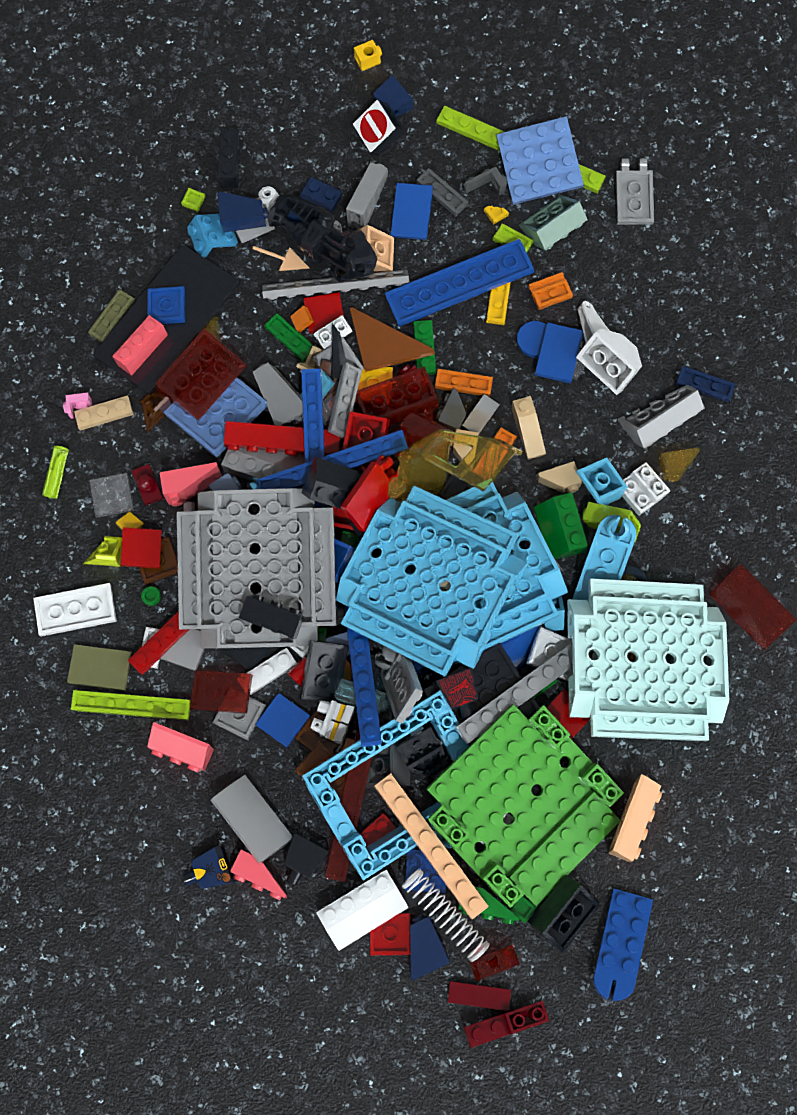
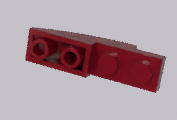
(506, 1024)

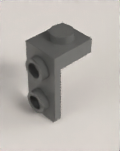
(499, 181)

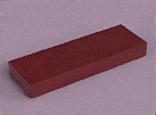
(479, 996)

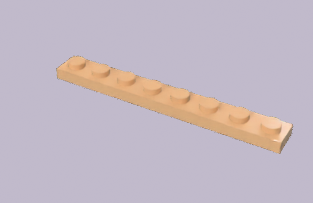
(431, 846)

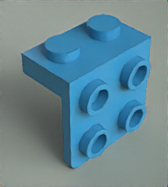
(208, 234)

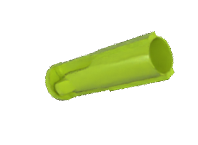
(55, 472)

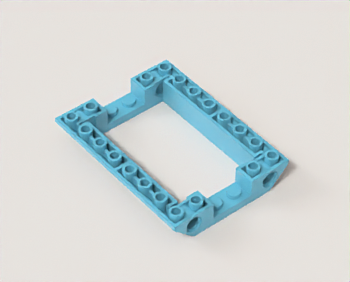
(397, 842)

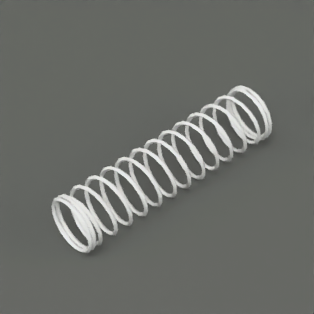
(481, 948)

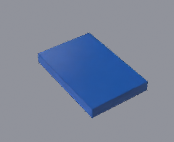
(411, 211)
(559, 353)

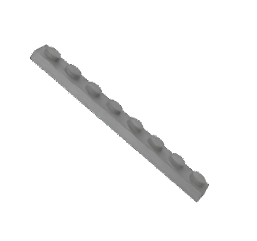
(328, 285)
(517, 693)

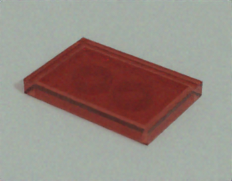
(221, 691)

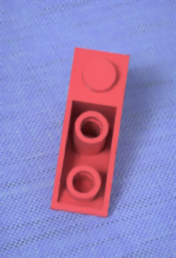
(249, 869)

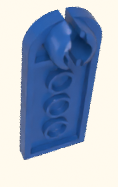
(622, 944)

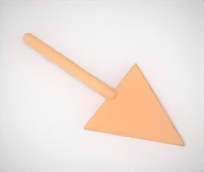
(290, 261)

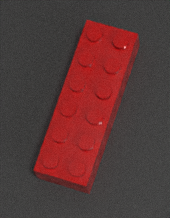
(359, 430)

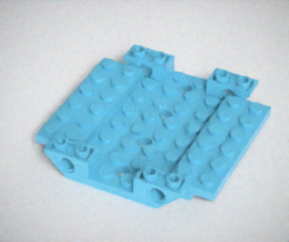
(541, 580)
(411, 610)

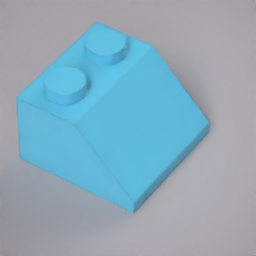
(603, 481)

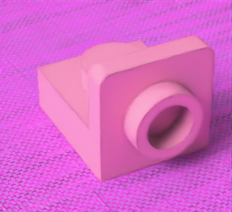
(76, 401)

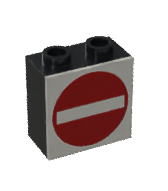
(378, 127)

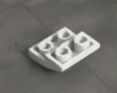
(644, 489)

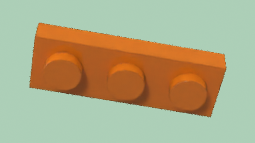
(463, 382)

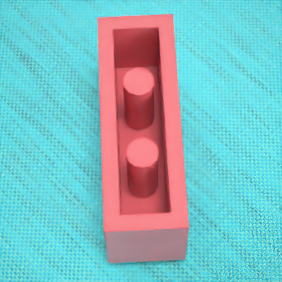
(140, 345)

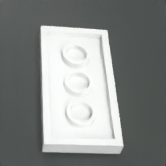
(75, 609)

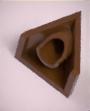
(154, 408)

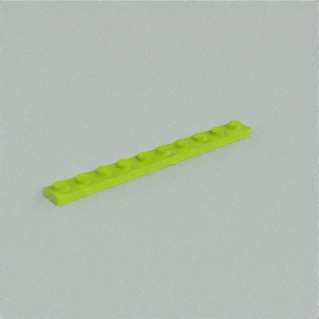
(488, 135)

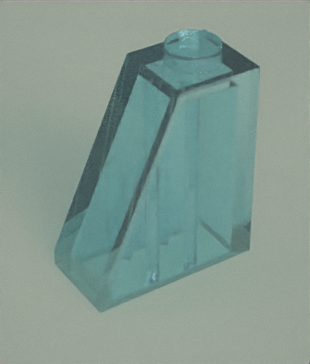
(346, 695)

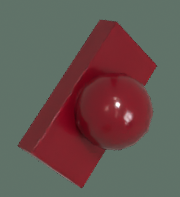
(147, 484)

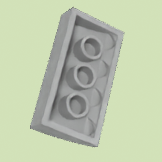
(252, 819)

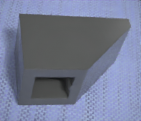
(453, 413)

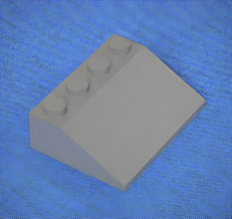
(258, 465)

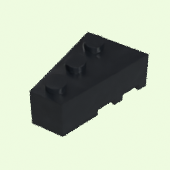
(272, 616)

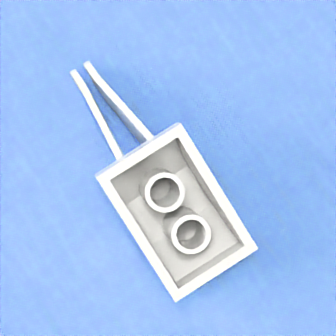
(607, 352)

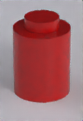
(297, 671)

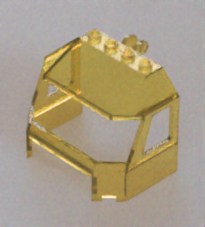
(427, 463)

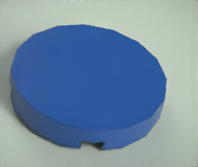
(531, 338)

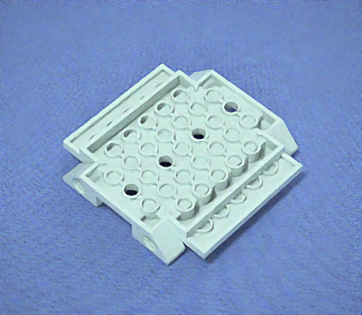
(647, 695)

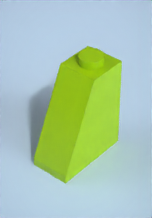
(597, 512)

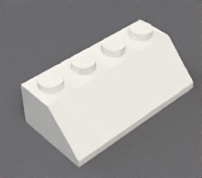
(362, 910)

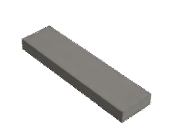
(344, 399)

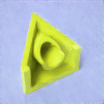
(107, 553)

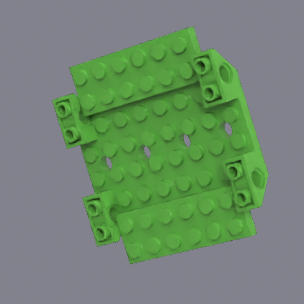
(547, 830)

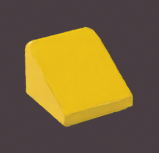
(129, 521)

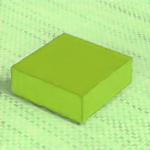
(193, 199)

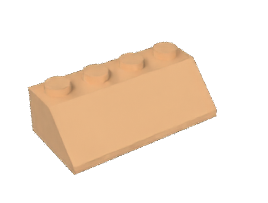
(635, 818)

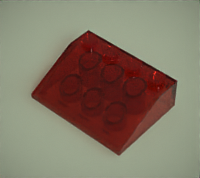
(200, 375)

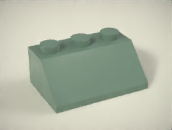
(554, 221)

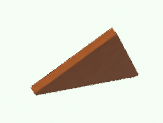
(383, 345)

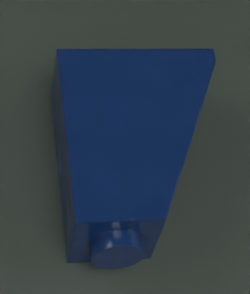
(240, 212)
(426, 948)

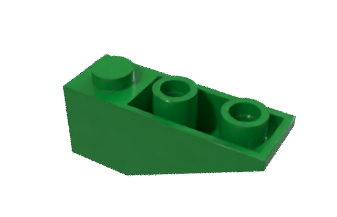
(495, 909)

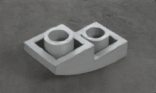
(481, 414)

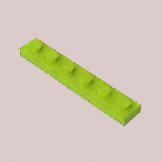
(130, 705)

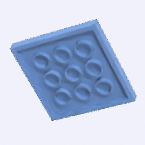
(540, 160)
(235, 405)

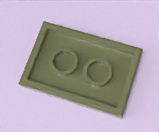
(99, 667)

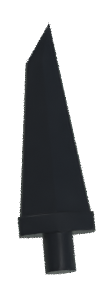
(338, 354)

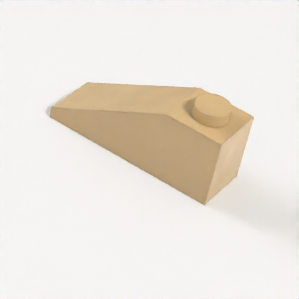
(528, 427)

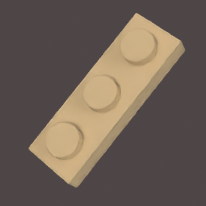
(103, 413)

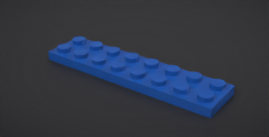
(459, 282)

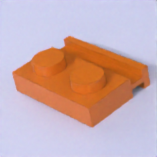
(550, 291)

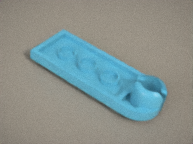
(607, 553)

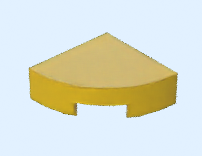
(496, 214)

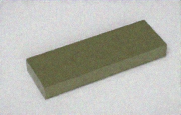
(111, 315)

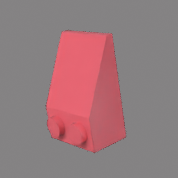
(186, 483)

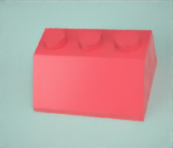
(179, 747)

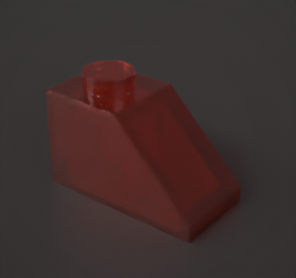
(494, 962)

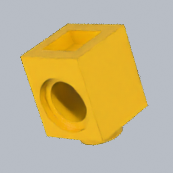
(364, 61)

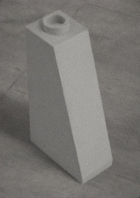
(366, 196)
(282, 399)

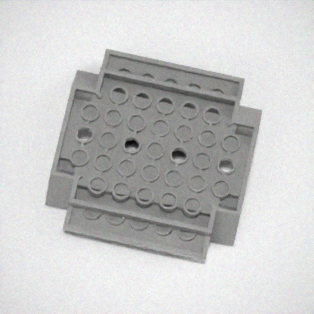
(219, 569)

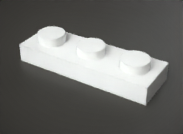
(271, 669)

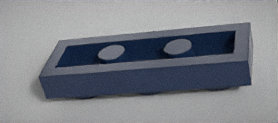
(706, 384)

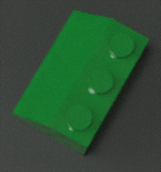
(561, 526)

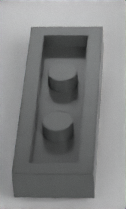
(443, 192)

